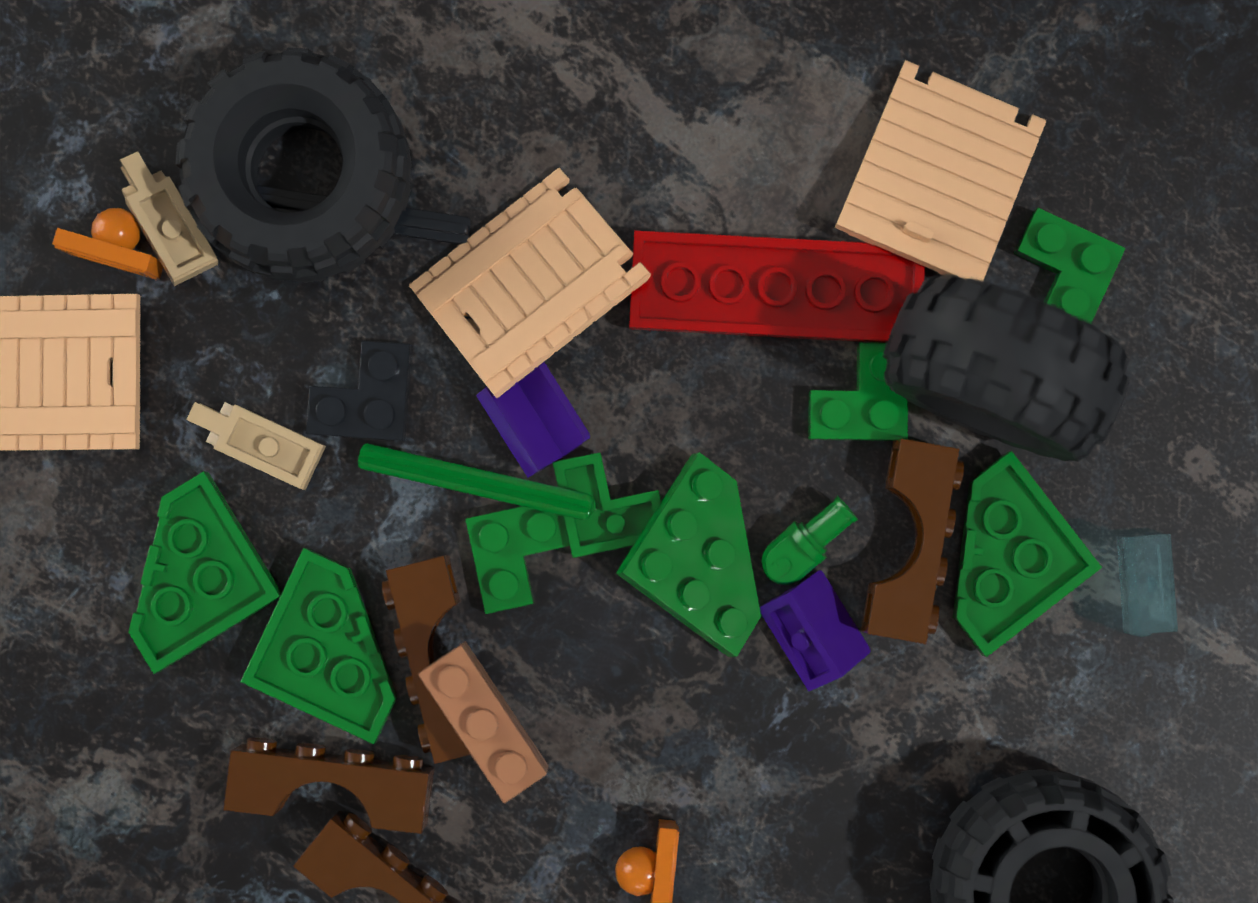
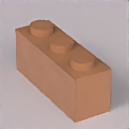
(484, 722)

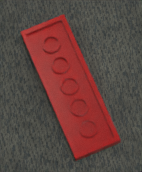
(770, 286)

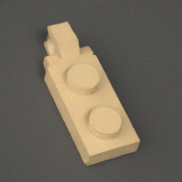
(166, 221)
(259, 442)

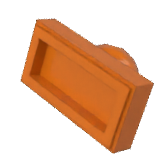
(112, 244)
(646, 871)

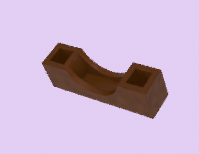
(924, 481)
(421, 599)
(392, 792)
(350, 858)

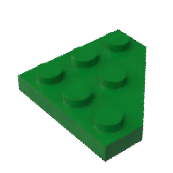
(1013, 556)
(698, 557)
(196, 575)
(324, 651)

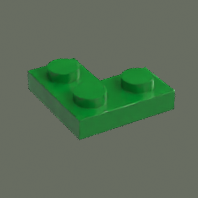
(1076, 255)
(864, 414)
(612, 522)
(499, 550)

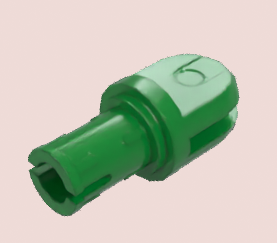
(803, 545)

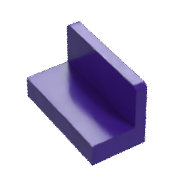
(535, 420)
(815, 631)

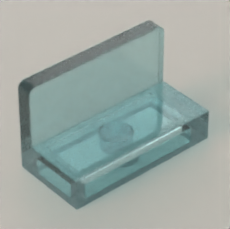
(1147, 584)

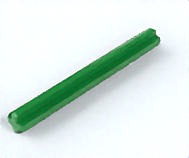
(476, 481)

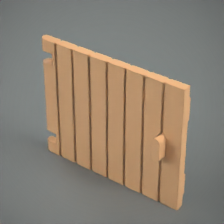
(940, 175)
(528, 282)
(59, 372)

